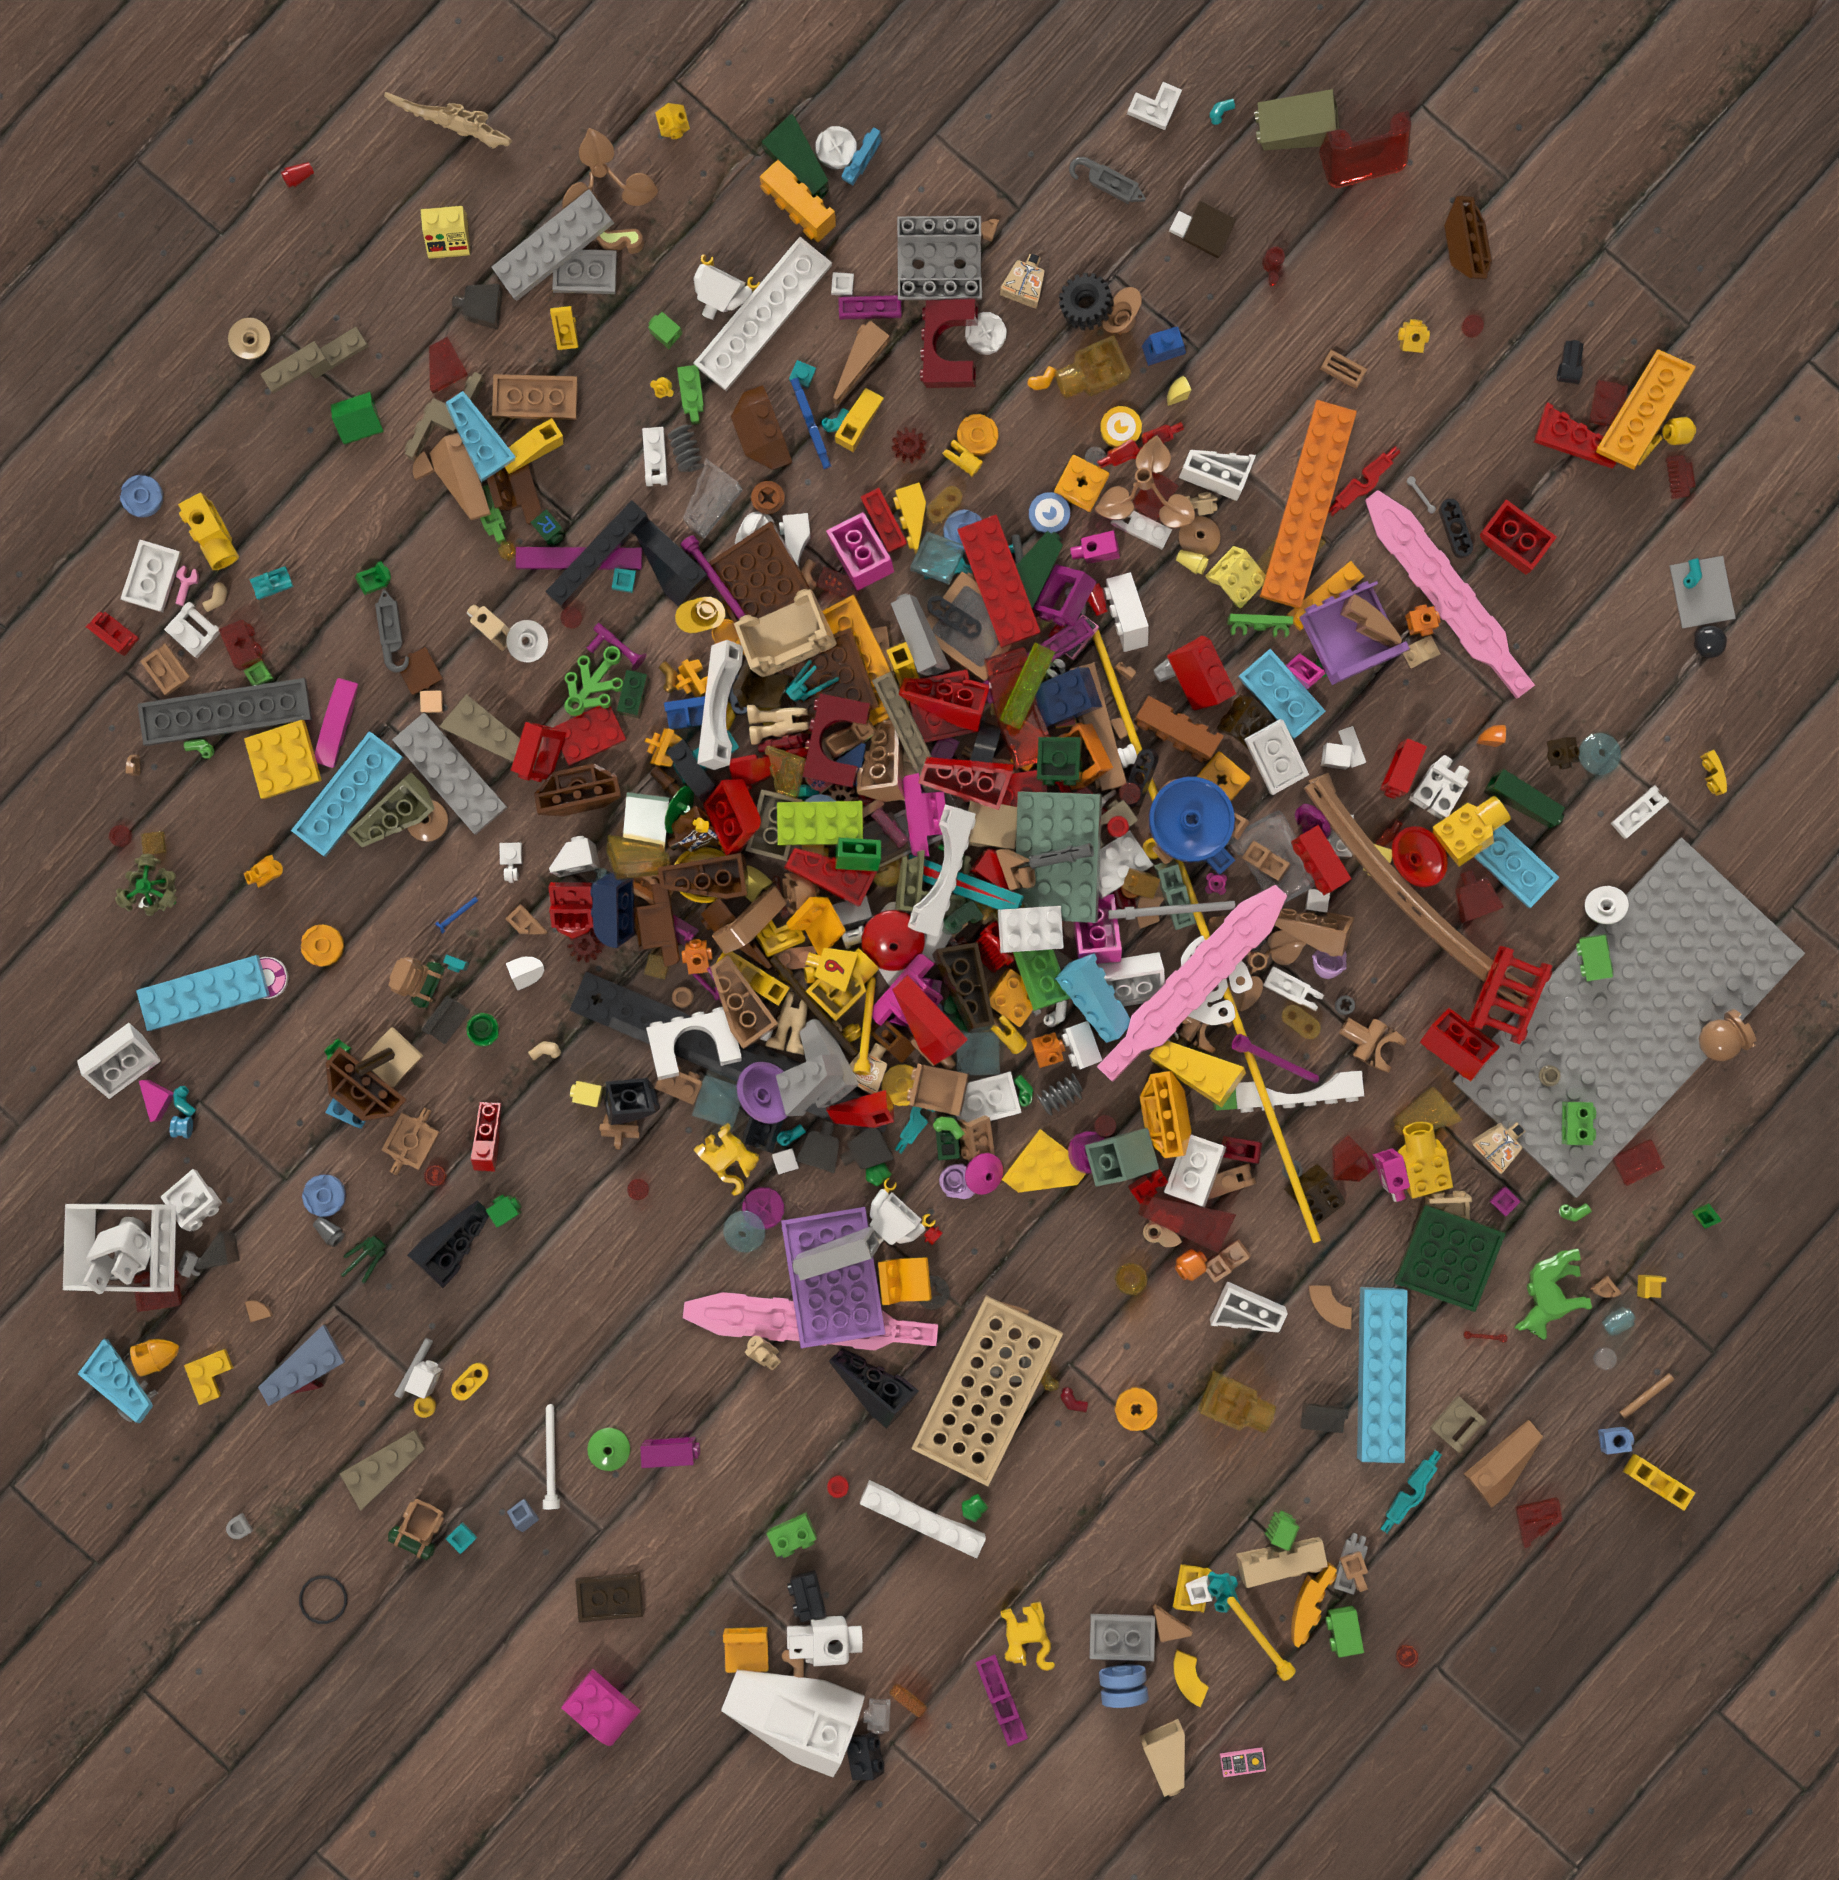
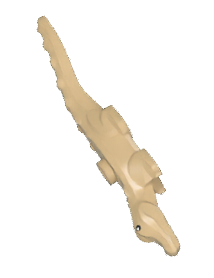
(456, 119)

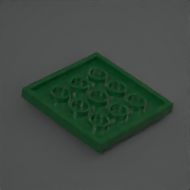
(1449, 1257)

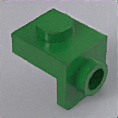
(373, 578)

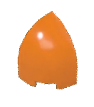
(1493, 736)

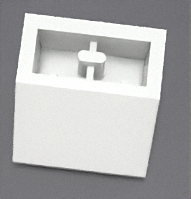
(1082, 1045)

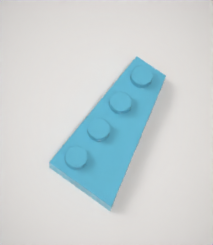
(481, 441)
(115, 1381)

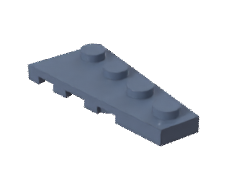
(306, 1364)

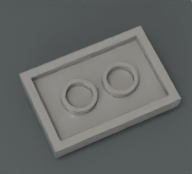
(587, 273)
(1122, 1637)

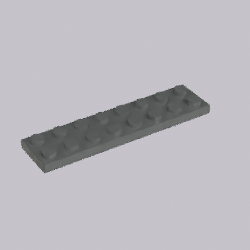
(224, 712)

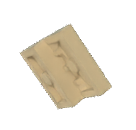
(404, 1060)

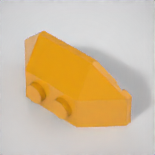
(1166, 1114)

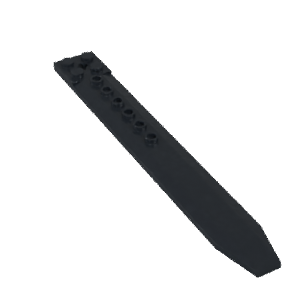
(633, 1013)

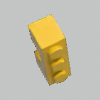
(1658, 1482)

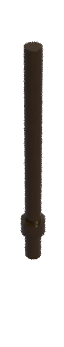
(786, 975)

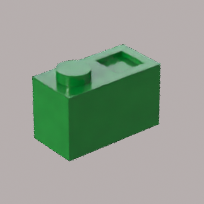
(858, 854)

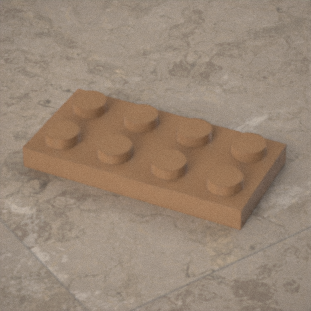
(535, 397)

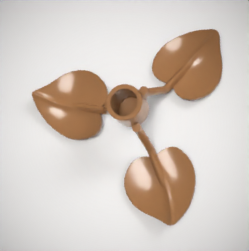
(595, 153)
(1155, 458)
(1283, 950)

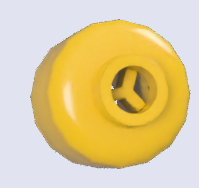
(1679, 431)

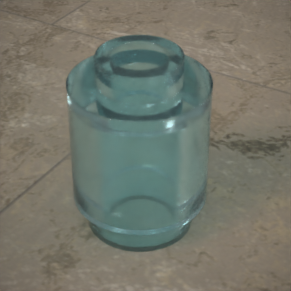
(1619, 1321)

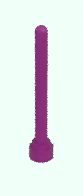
(691, 546)
(1243, 1044)

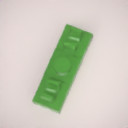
(1260, 623)

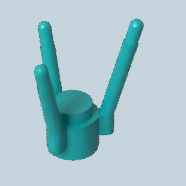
(797, 687)

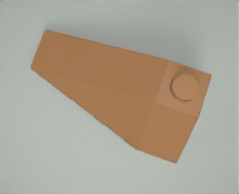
(1324, 933)

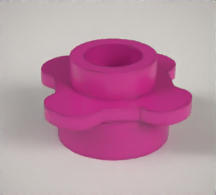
(1220, 879)

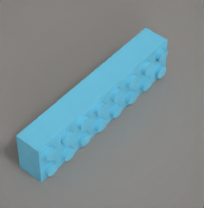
(1382, 1375)

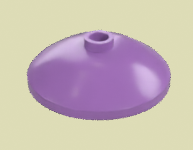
(761, 1081)

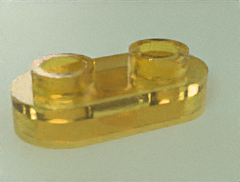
(943, 504)
(1300, 1021)

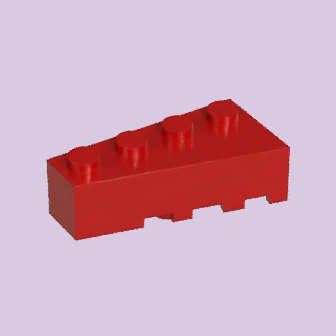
(967, 779)

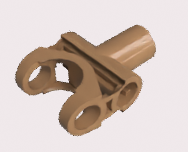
(1192, 1027)
(1370, 1041)

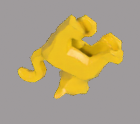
(721, 1157)
(1027, 1632)

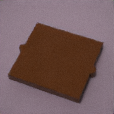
(420, 671)

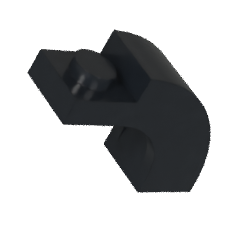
(986, 743)
(693, 774)

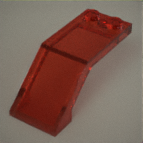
(1002, 677)

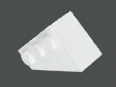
(1217, 472)
(1127, 611)
(1247, 1310)

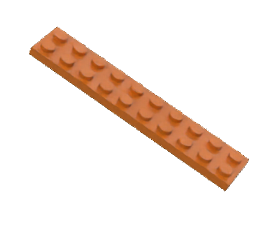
(1308, 504)

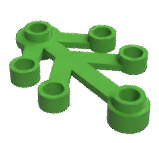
(592, 684)

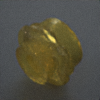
(507, 550)

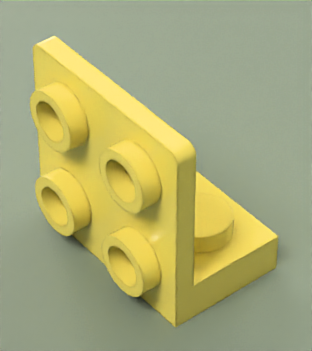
(1237, 575)

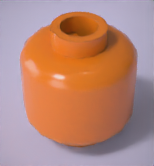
(1191, 1265)

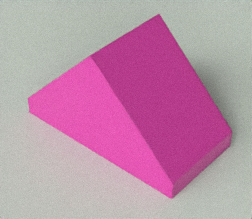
(1305, 670)
(156, 1099)

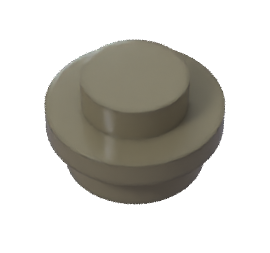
(1549, 1075)

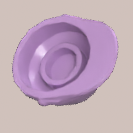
(1328, 966)
(953, 1182)

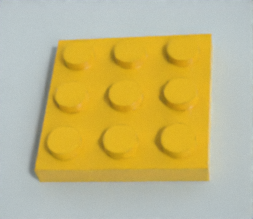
(282, 759)

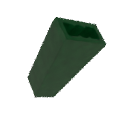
(792, 149)
(1038, 563)
(1524, 798)

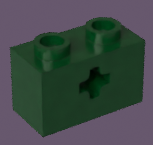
(633, 694)
(946, 1143)

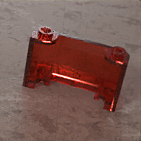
(1366, 159)

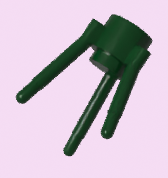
(372, 1247)

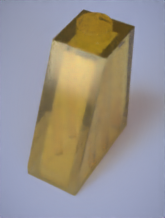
(635, 857)
(1429, 1108)

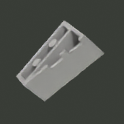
(808, 1081)

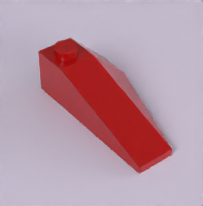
(954, 702)
(755, 769)
(931, 1028)

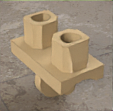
(763, 1352)

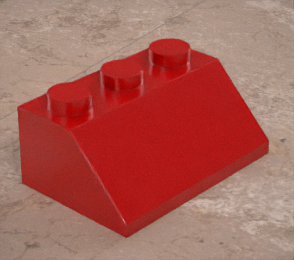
(1201, 673)
(1320, 860)
(1459, 1044)

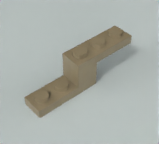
(314, 360)
(437, 415)

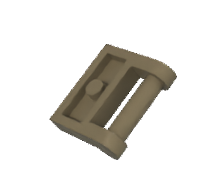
(1452, 1420)

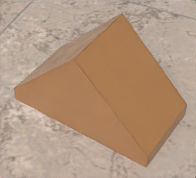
(1168, 1626)

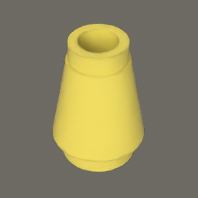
(1193, 561)

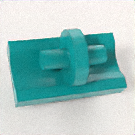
(271, 583)
(1222, 1587)

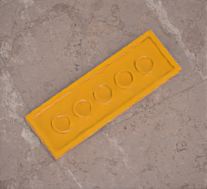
(1645, 409)
(850, 615)

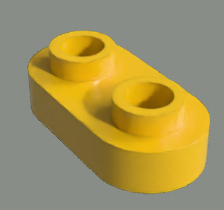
(470, 1380)

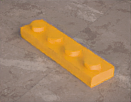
(1338, 583)

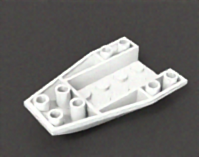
(796, 1716)

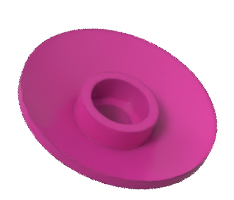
(978, 1169)

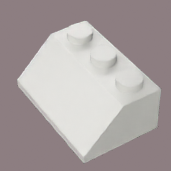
(576, 858)
(1135, 978)
(118, 1061)

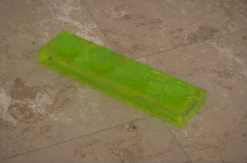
(1027, 685)

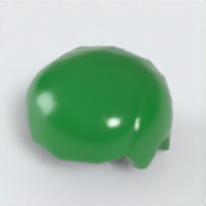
(482, 1029)

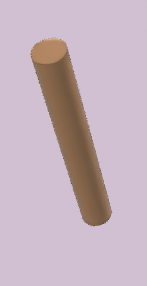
(1646, 1396)

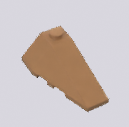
(459, 476)
(883, 766)
(743, 1009)
(1502, 1466)

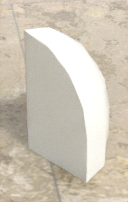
(525, 971)

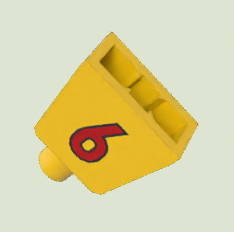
(833, 966)

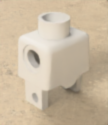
(131, 1251)
(815, 1641)

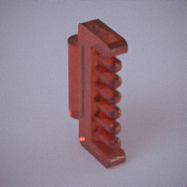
(1685, 476)

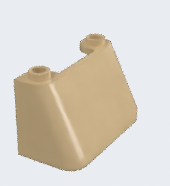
(785, 635)

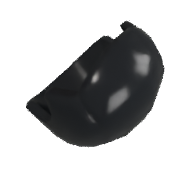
(1710, 641)

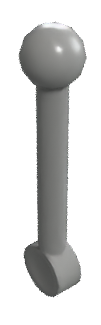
(1411, 481)

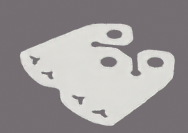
(1210, 1014)

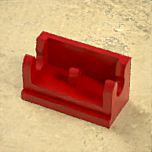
(112, 633)

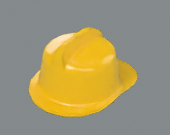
(700, 614)

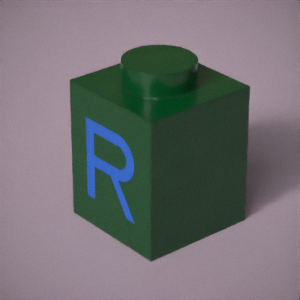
(548, 528)

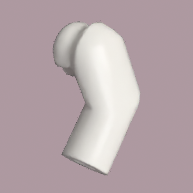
(1056, 1016)

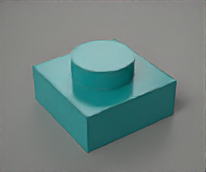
(804, 373)
(623, 580)
(806, 792)
(455, 964)
(461, 1538)

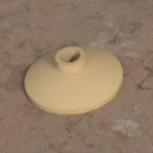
(242, 332)

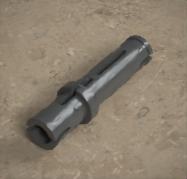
(1069, 854)

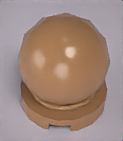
(1725, 1038)

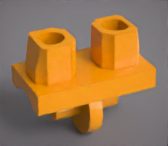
(689, 680)
(660, 756)
(264, 871)

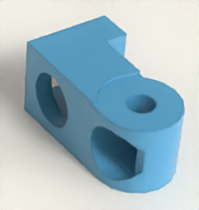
(338, 1111)

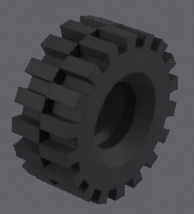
(1082, 288)

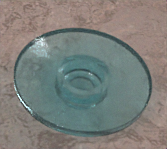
(1590, 755)
(746, 1222)

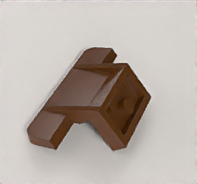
(515, 491)
(656, 926)

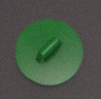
(679, 805)

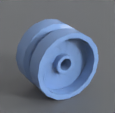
(1123, 1686)

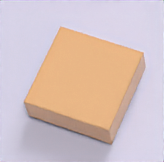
(431, 701)

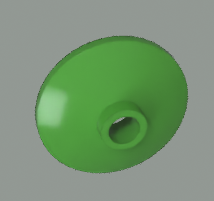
(616, 1441)

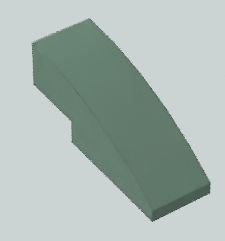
(1174, 892)

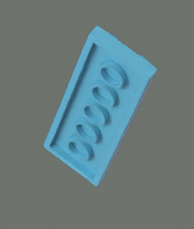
(347, 794)
(203, 993)

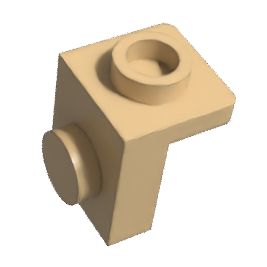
(1421, 651)

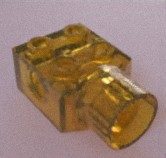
(1094, 369)
(1235, 1404)

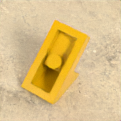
(564, 327)

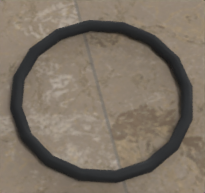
(301, 1605)

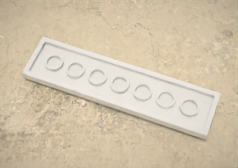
(763, 314)

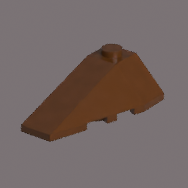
(719, 915)

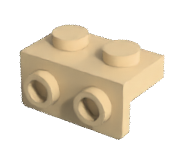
(1454, 1203)

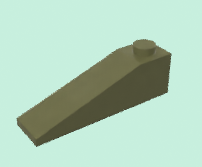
(399, 809)

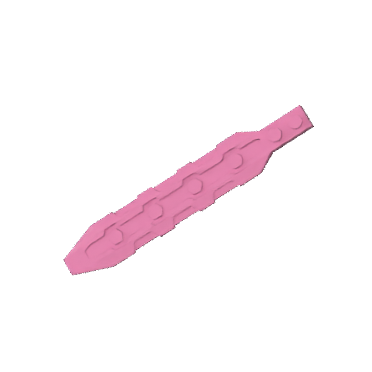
(1445, 589)
(1196, 978)
(776, 1319)

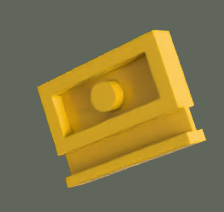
(1187, 1574)

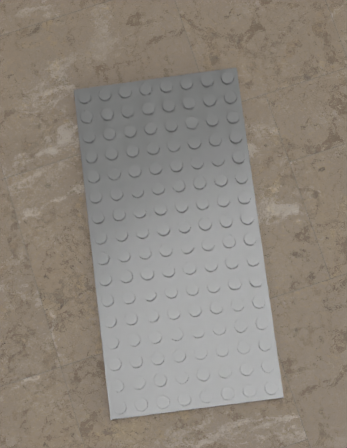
(1632, 1038)

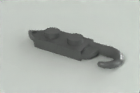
(1109, 180)
(390, 630)

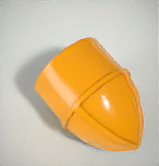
(153, 1355)

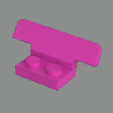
(923, 813)
(888, 1003)

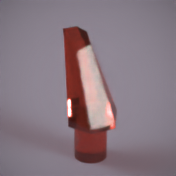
(1390, 833)

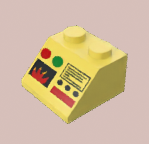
(445, 232)

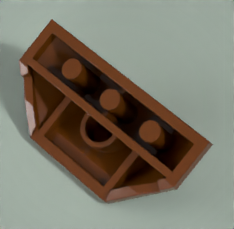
(1468, 239)
(760, 430)
(577, 791)
(362, 1095)

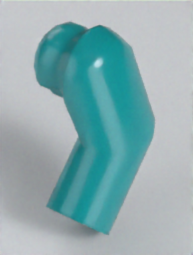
(1218, 110)
(832, 425)
(1694, 575)
(180, 1101)
(788, 1136)

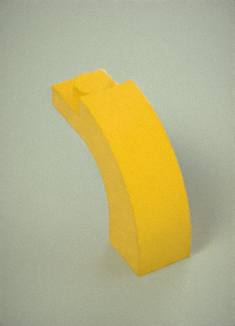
(902, 663)
(758, 979)

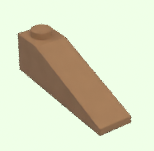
(866, 348)

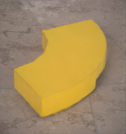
(1187, 1678)

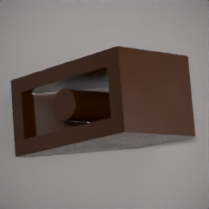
(892, 1040)

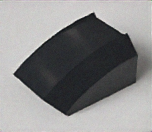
(629, 1100)

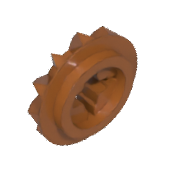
(767, 488)

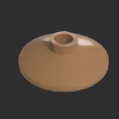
(1190, 542)
(434, 828)

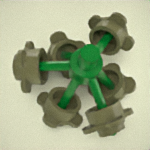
(139, 883)

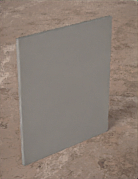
(1709, 599)

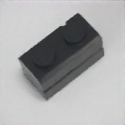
(807, 1596)

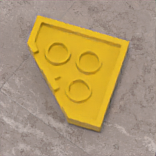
(1042, 1166)

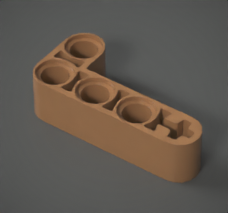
(750, 921)

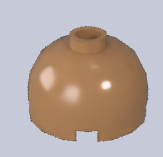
(797, 891)

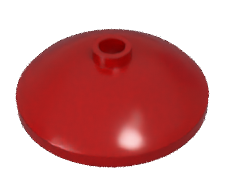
(1419, 856)
(890, 928)

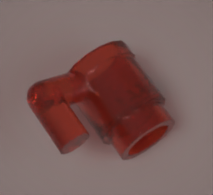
(1272, 263)

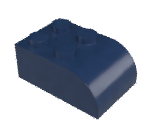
(1067, 697)
(613, 910)

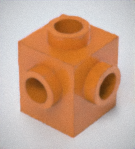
(1422, 620)
(697, 956)
(1048, 1049)

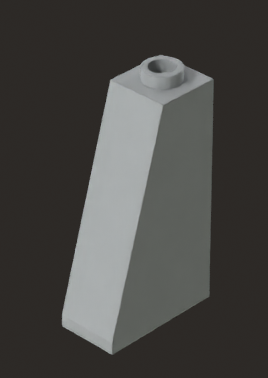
(919, 636)
(817, 1042)
(836, 1254)

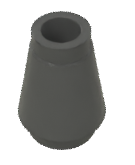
(328, 1231)

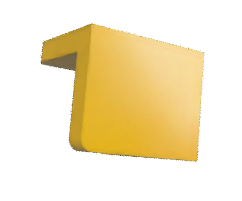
(1649, 1286)

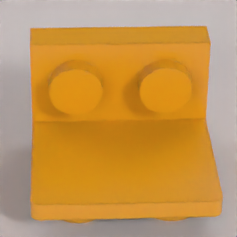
(819, 922)
(1011, 998)
(904, 1280)
(746, 1649)

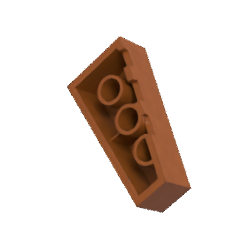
(1178, 730)

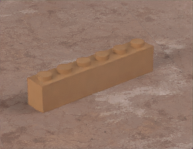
(1100, 720)

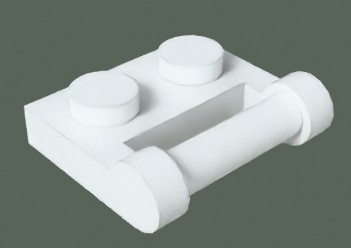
(187, 635)

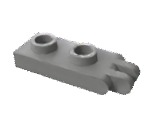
(1341, 1582)

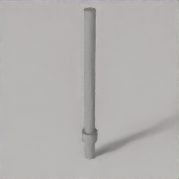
(1130, 913)

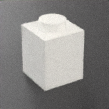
(1337, 756)

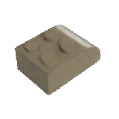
(766, 837)

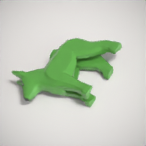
(1547, 1296)

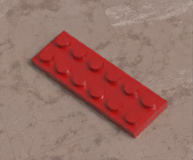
(998, 581)

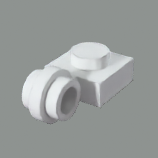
(509, 855)

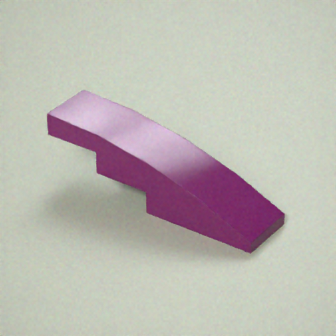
(1001, 1700)

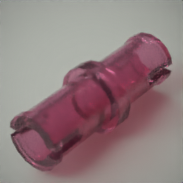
(889, 827)

